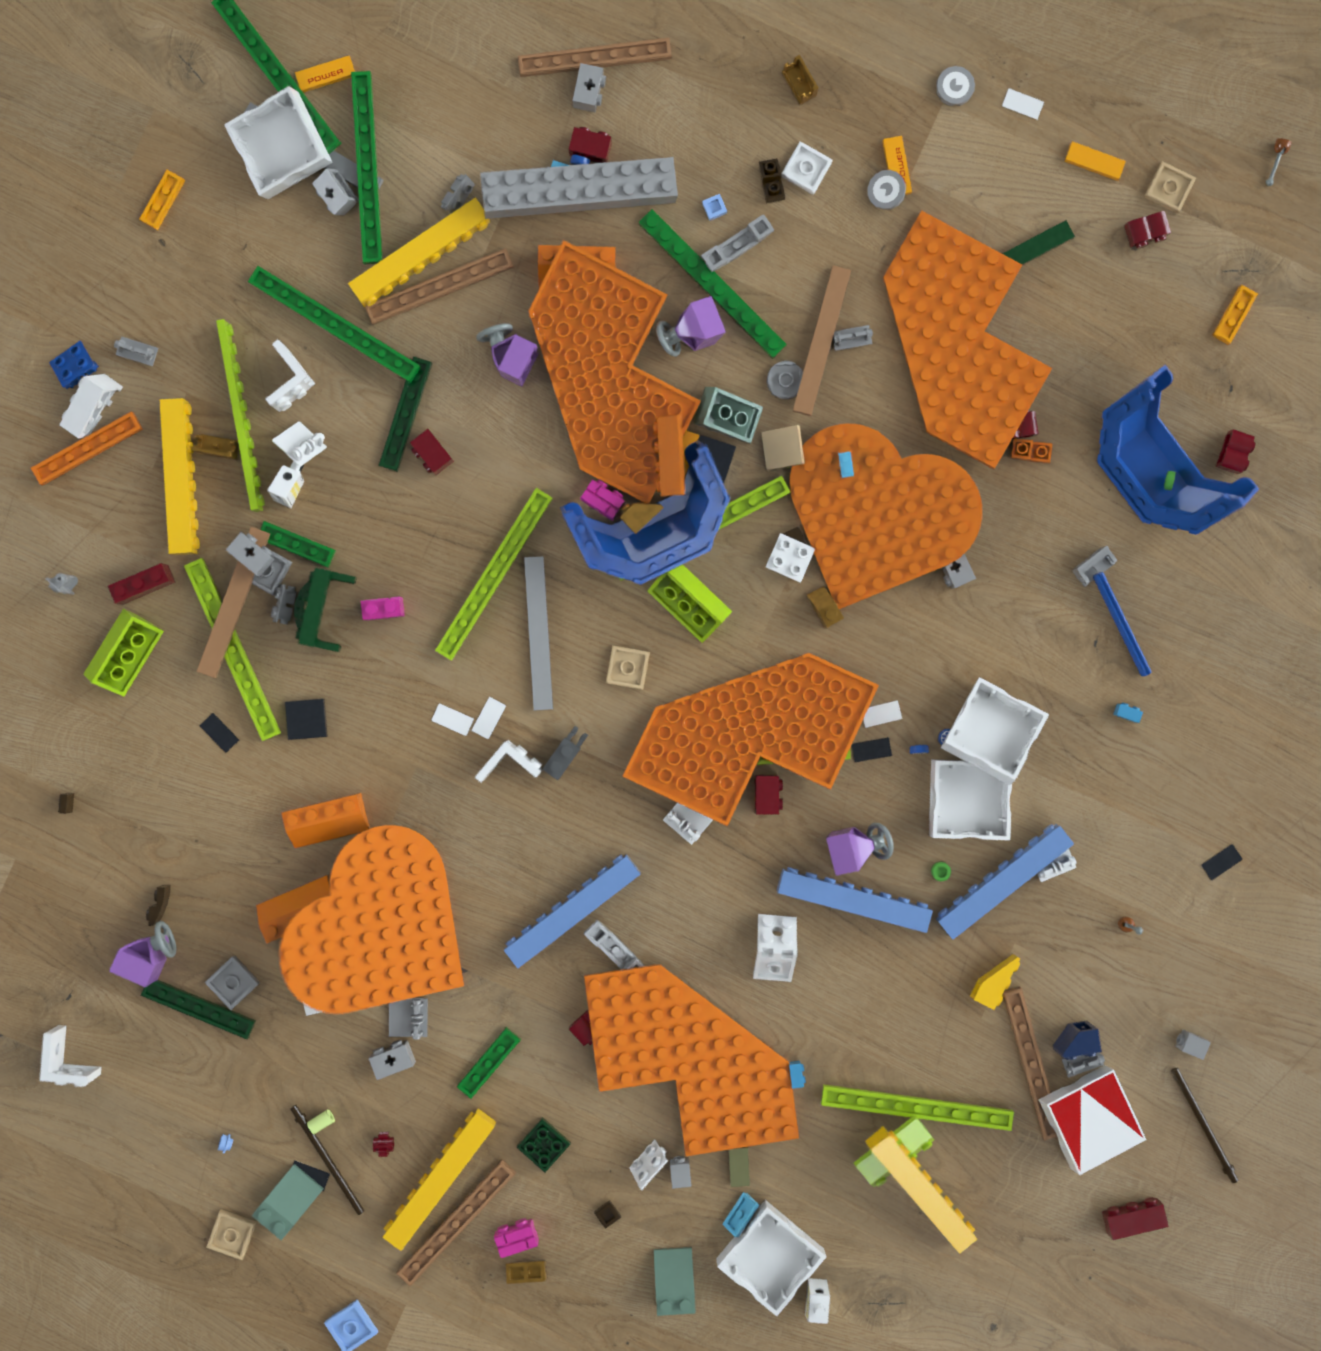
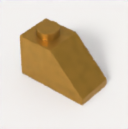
(639, 514)
(825, 607)

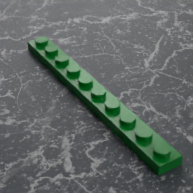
(271, 65)
(367, 167)
(712, 283)
(334, 324)

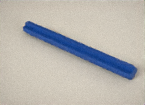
(1122, 624)

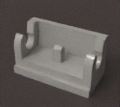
(1097, 562)

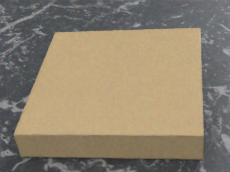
(1170, 187)
(783, 447)
(627, 667)
(231, 1234)

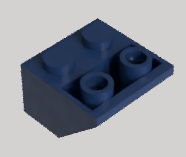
(1078, 1040)

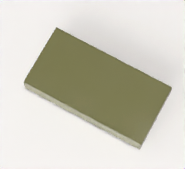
(739, 1167)

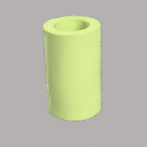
(321, 1121)

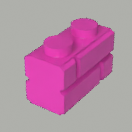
(602, 499)
(382, 608)
(516, 1237)

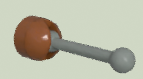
(1281, 147)
(1129, 925)

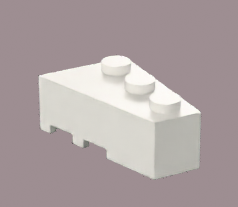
(87, 404)

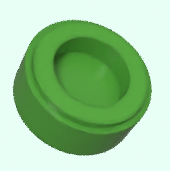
(1169, 480)
(940, 871)

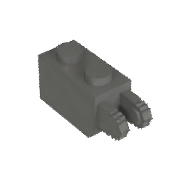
(564, 755)

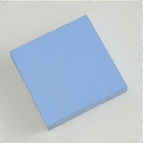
(351, 1326)

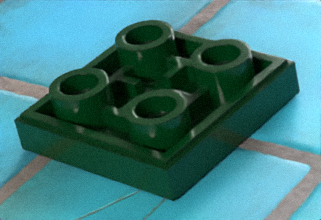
(543, 1145)

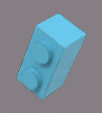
(846, 464)

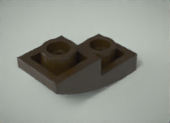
(771, 180)
(157, 910)

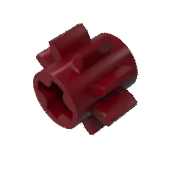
(383, 1144)

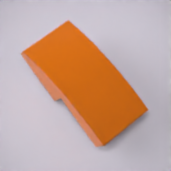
(1032, 451)

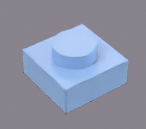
(714, 207)

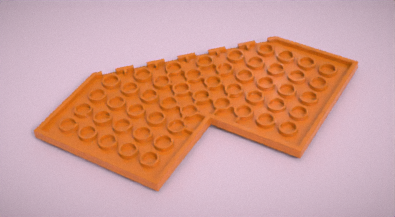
(590, 334)
(964, 379)
(710, 741)
(662, 1030)

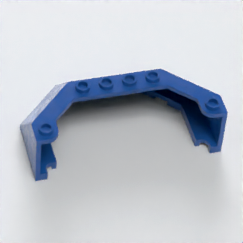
(1141, 450)
(669, 539)

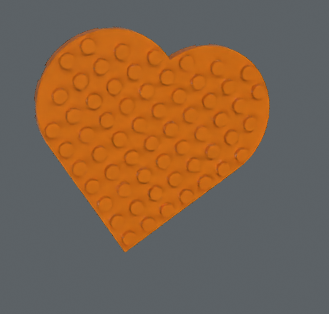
(887, 519)
(379, 931)

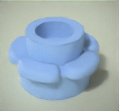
(225, 1143)

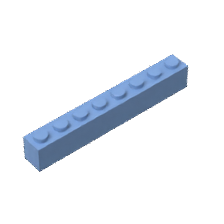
(1004, 881)
(854, 900)
(572, 911)

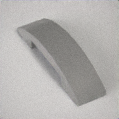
(738, 244)
(612, 946)

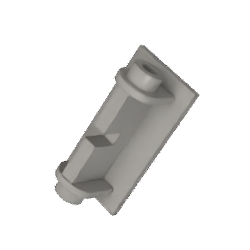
(462, 188)
(852, 337)
(136, 351)
(63, 583)
(283, 596)
(1082, 1064)

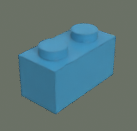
(1128, 713)
(796, 1075)

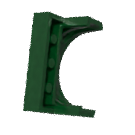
(315, 594)

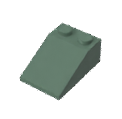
(728, 414)
(287, 1202)
(674, 1281)

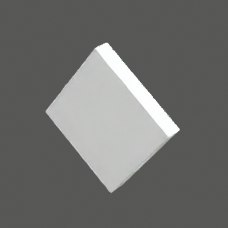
(806, 168)

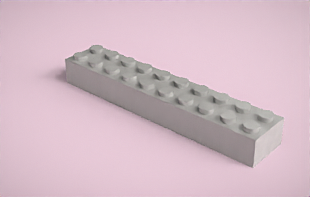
(578, 187)

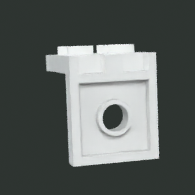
(295, 387)
(517, 753)
(775, 953)
(52, 1062)

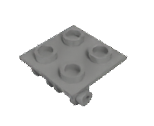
(409, 1018)

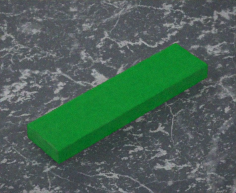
(298, 545)
(488, 1063)

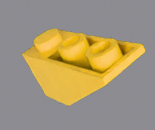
(991, 985)

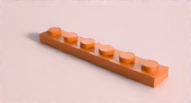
(86, 448)

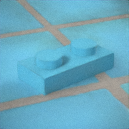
(741, 1214)

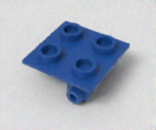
(72, 365)

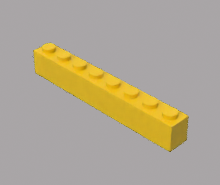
(419, 252)
(179, 476)
(439, 1179)
(921, 1190)

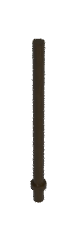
(300, 1118)
(1227, 1167)

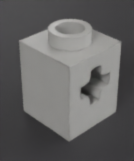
(1192, 1044)
(680, 1172)

